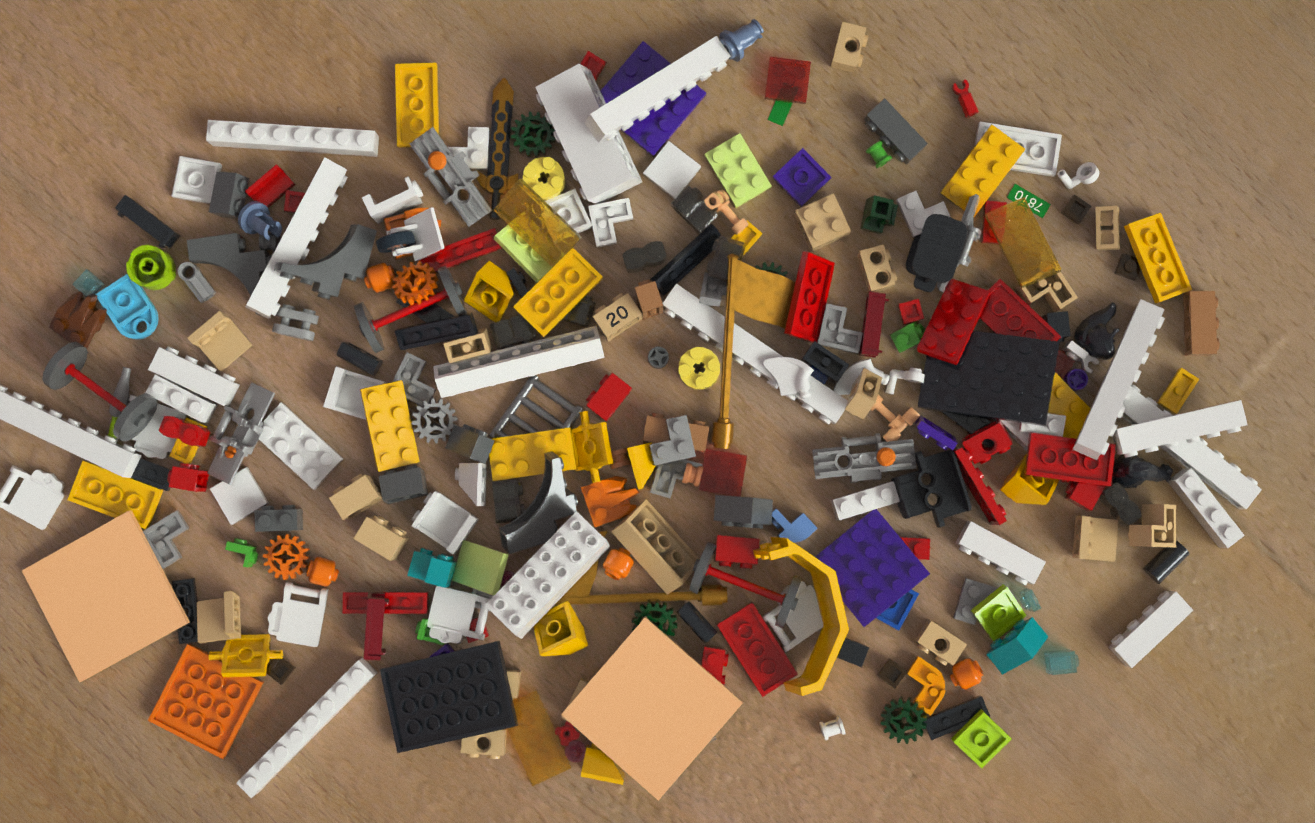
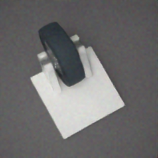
(418, 236)

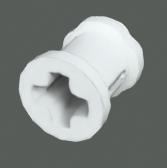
(832, 728)

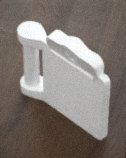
(150, 440)
(35, 498)
(453, 613)
(298, 620)
(802, 621)

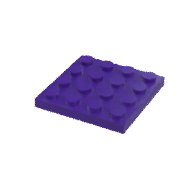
(660, 124)
(872, 567)

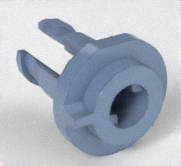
(739, 40)
(256, 219)

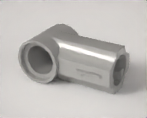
(197, 282)

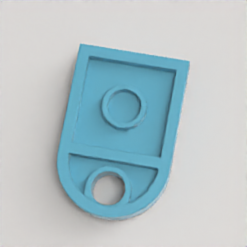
(128, 306)

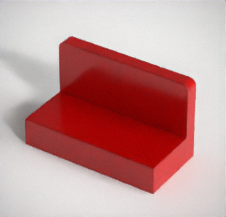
(270, 186)

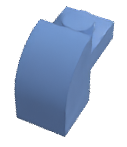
(795, 531)

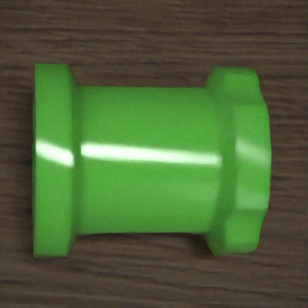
(878, 154)

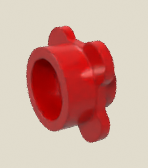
(573, 734)

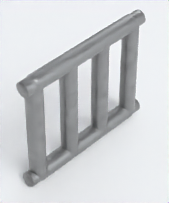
(522, 399)

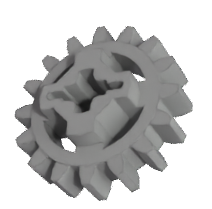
(427, 427)

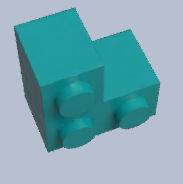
(431, 568)
(1017, 646)

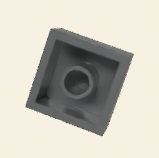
(743, 511)

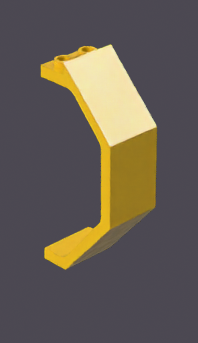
(831, 610)

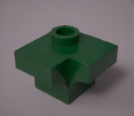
(878, 213)

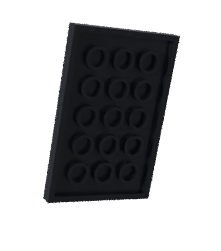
(994, 379)
(449, 697)

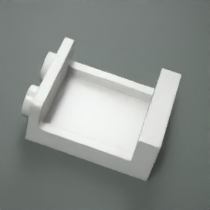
(395, 204)
(345, 392)
(444, 521)

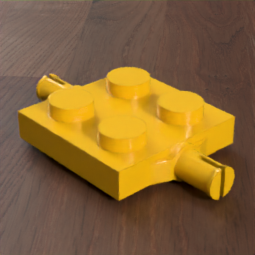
(591, 446)
(246, 656)

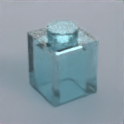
(1061, 662)

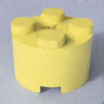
(546, 168)
(699, 356)

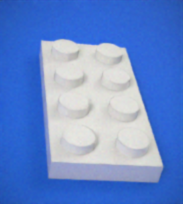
(1040, 148)
(298, 446)

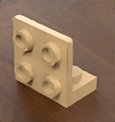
(220, 340)
(1095, 538)
(219, 618)

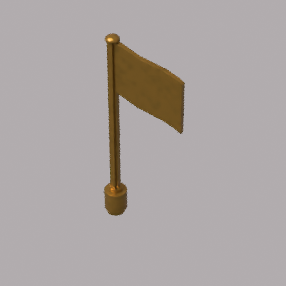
(760, 297)
(579, 593)

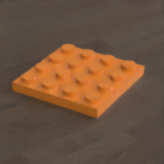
(203, 703)

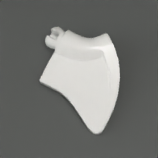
(790, 375)
(845, 383)

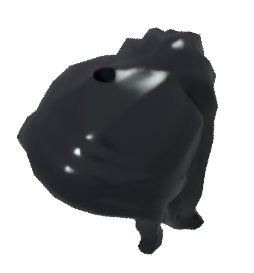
(1093, 333)
(1134, 471)

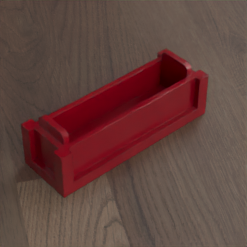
(872, 324)
(374, 626)

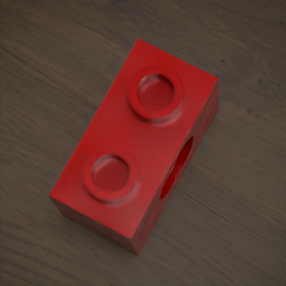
(993, 431)

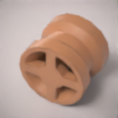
(620, 458)
(692, 474)

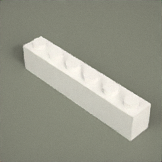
(1179, 427)

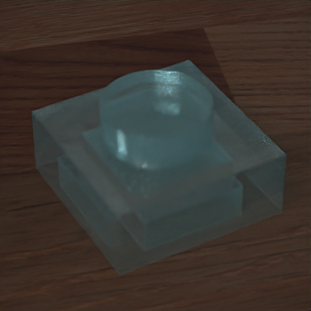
(88, 283)
(1029, 600)

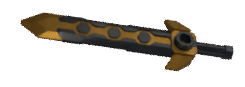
(499, 150)

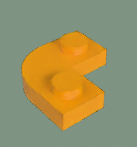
(933, 684)

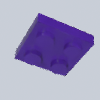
(801, 177)
(941, 436)

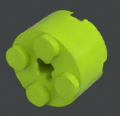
(140, 263)

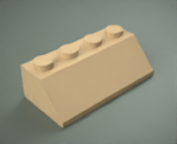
(656, 546)

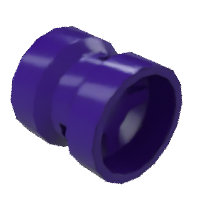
(1078, 378)

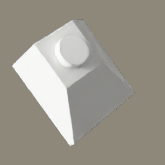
(473, 481)

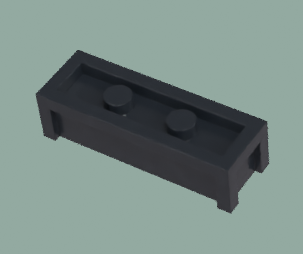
(147, 221)

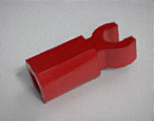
(965, 99)

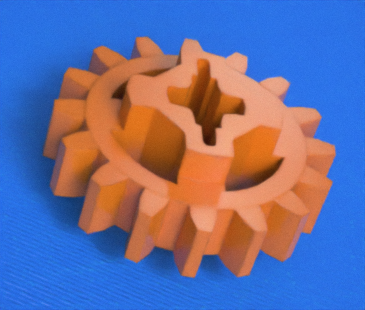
(415, 283)
(286, 548)

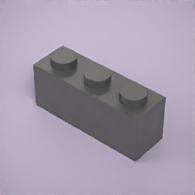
(895, 131)

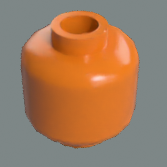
(380, 277)
(618, 563)
(322, 571)
(966, 673)

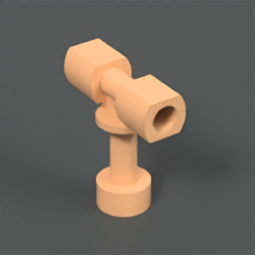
(721, 200)
(898, 422)

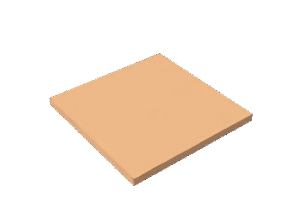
(105, 596)
(652, 708)

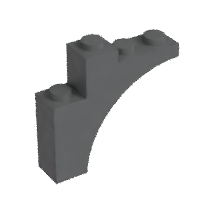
(228, 253)
(346, 261)
(551, 503)

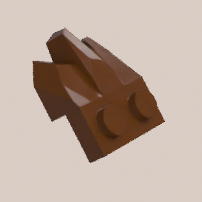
(78, 319)

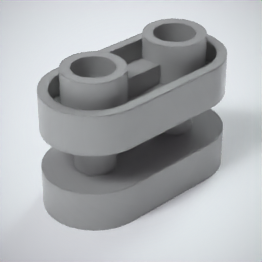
(289, 313)

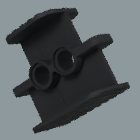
(936, 251)
(945, 484)

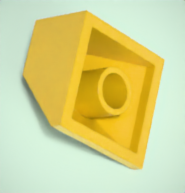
(490, 292)
(641, 463)
(1027, 488)
(560, 632)
(600, 766)

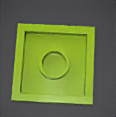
(998, 612)
(981, 738)

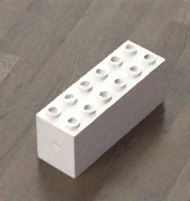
(600, 167)
(548, 575)

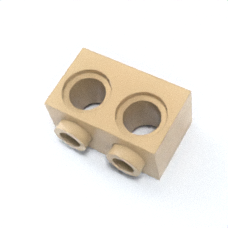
(1107, 228)
(871, 269)

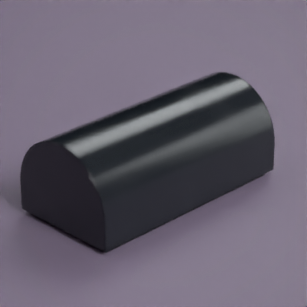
(359, 358)
(1166, 562)
(696, 622)

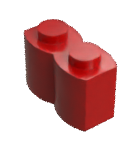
(181, 429)

